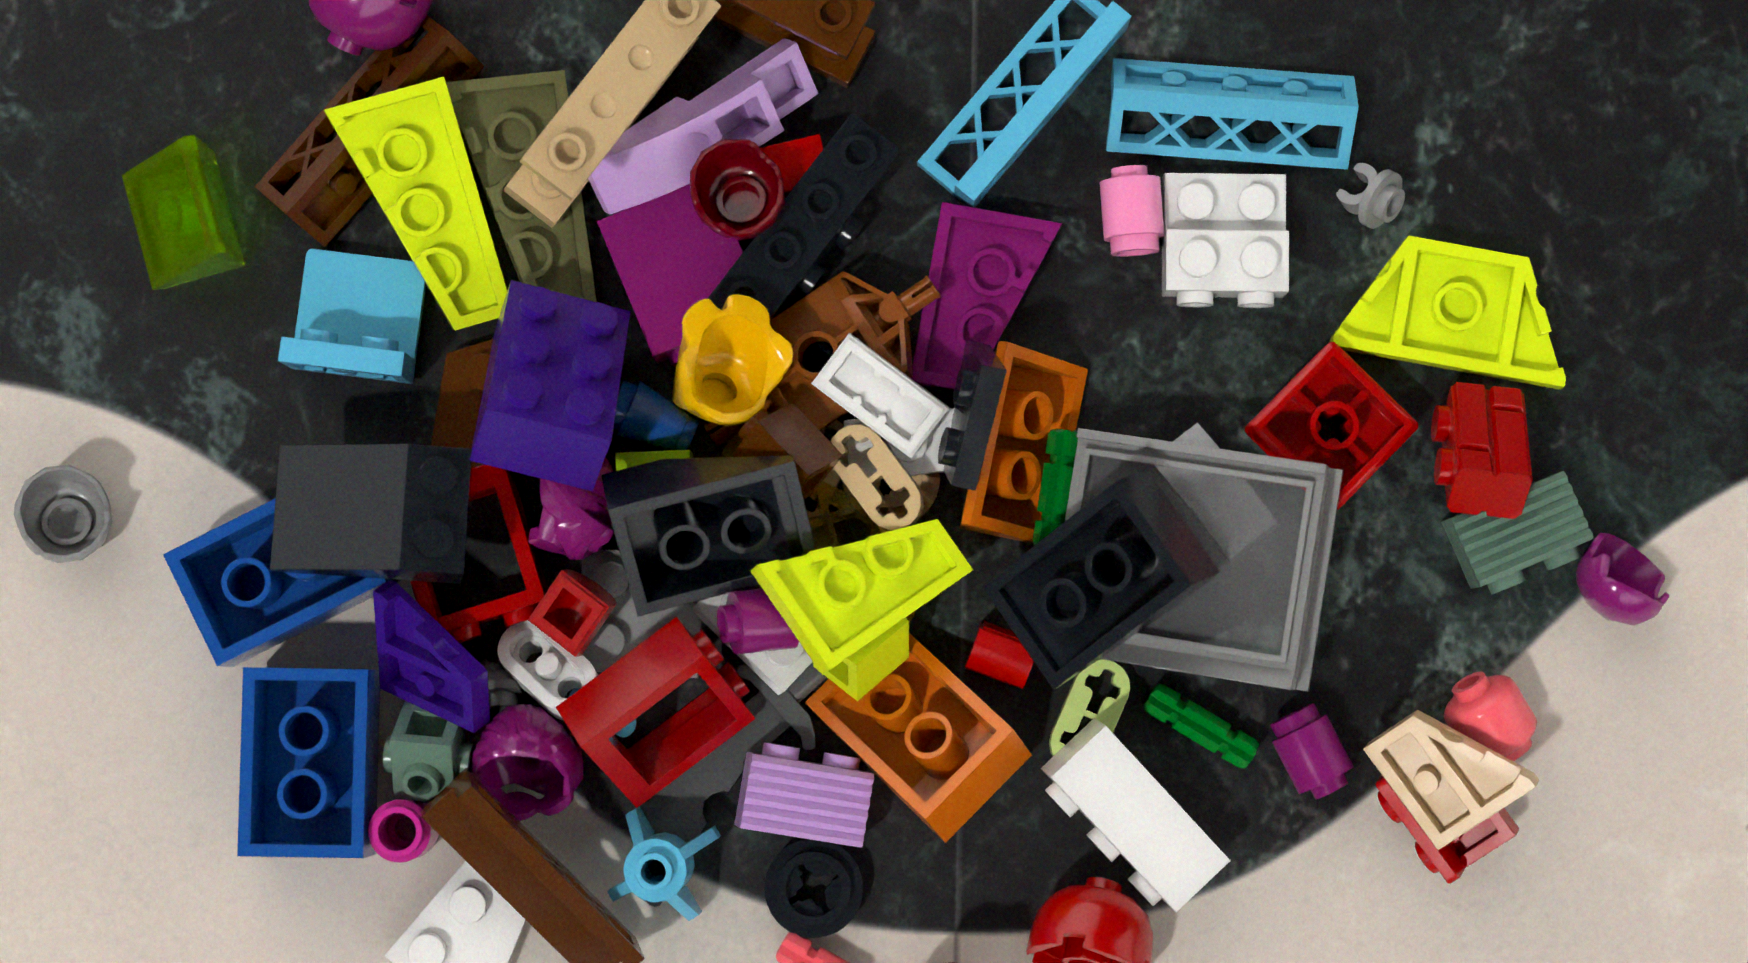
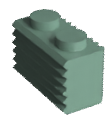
(1498, 548)

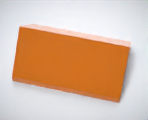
(1034, 398)

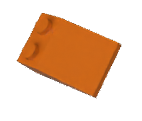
(926, 739)

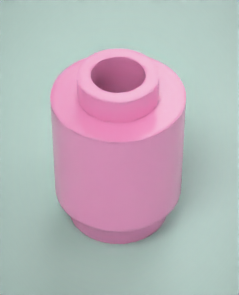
(1132, 211)

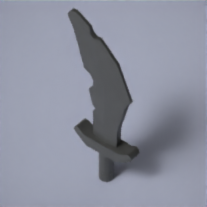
(681, 803)

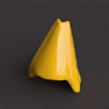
(728, 360)

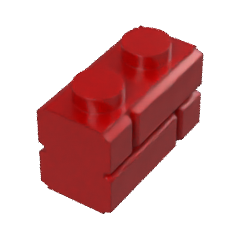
(1483, 450)

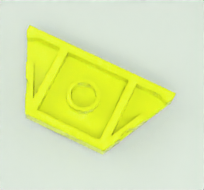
(1455, 313)

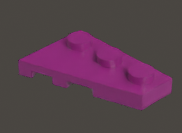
(981, 271)

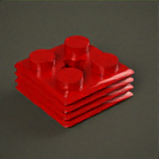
(1331, 386)

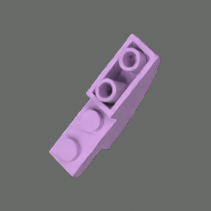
(664, 146)

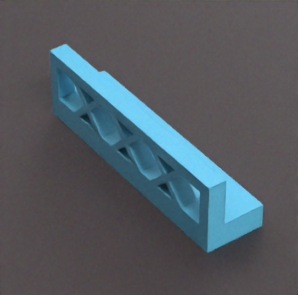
(1234, 94)
(1040, 107)

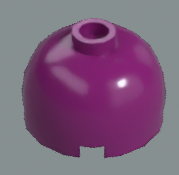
(370, 22)

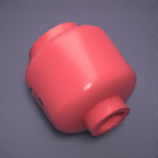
(1492, 714)

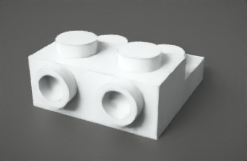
(1224, 238)

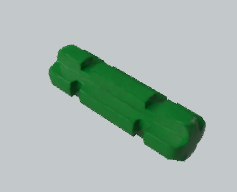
(1055, 482)
(1201, 726)

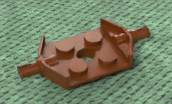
(828, 316)

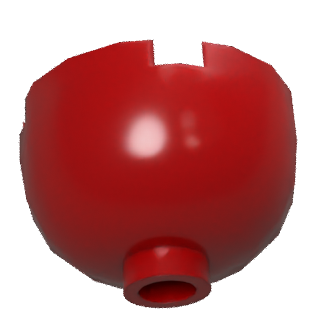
(1091, 926)

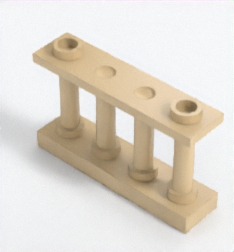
(607, 104)

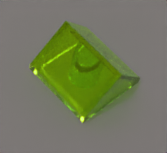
(182, 214)

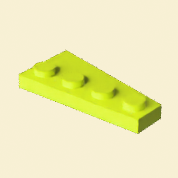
(424, 183)

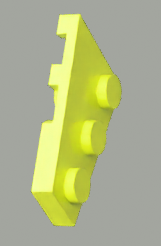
(860, 589)

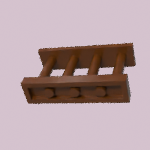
(826, 31)

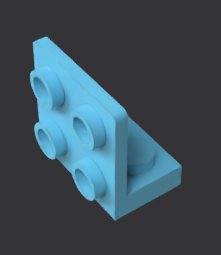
(357, 317)

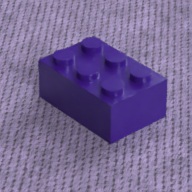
(551, 386)

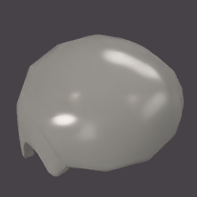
(63, 514)

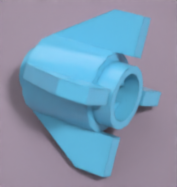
(673, 854)

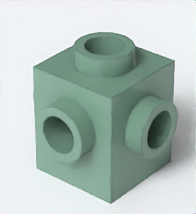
(425, 754)

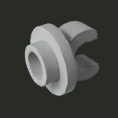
(1380, 199)

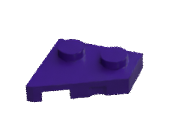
(426, 662)

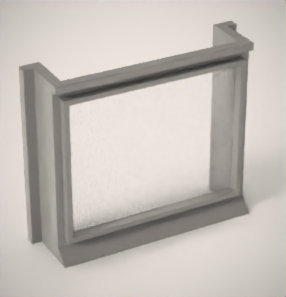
(1265, 531)

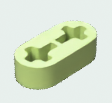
(1079, 697)

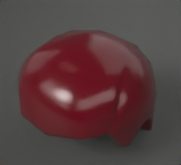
(736, 189)

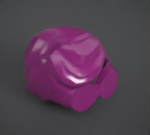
(573, 519)
(532, 751)

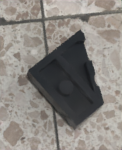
(976, 403)

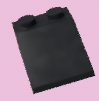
(372, 511)
(703, 524)
(1100, 577)

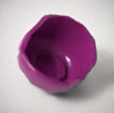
(1620, 581)

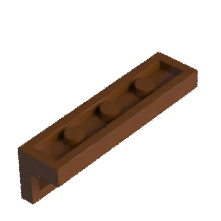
(329, 180)
(528, 874)

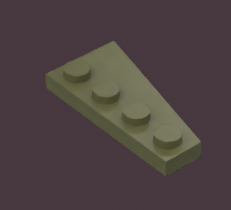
(499, 125)

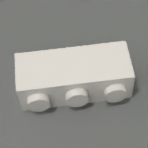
(1133, 816)

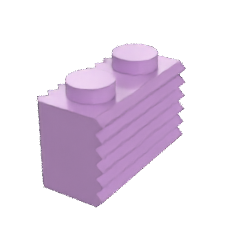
(804, 797)

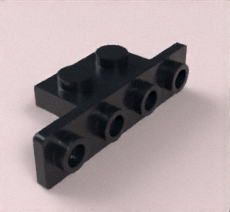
(814, 219)

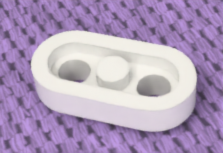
(551, 674)

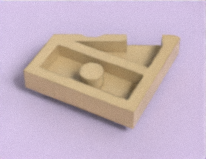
(1446, 776)

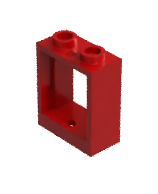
(513, 608)
(639, 683)

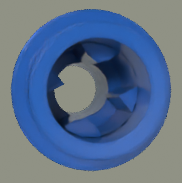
(651, 418)

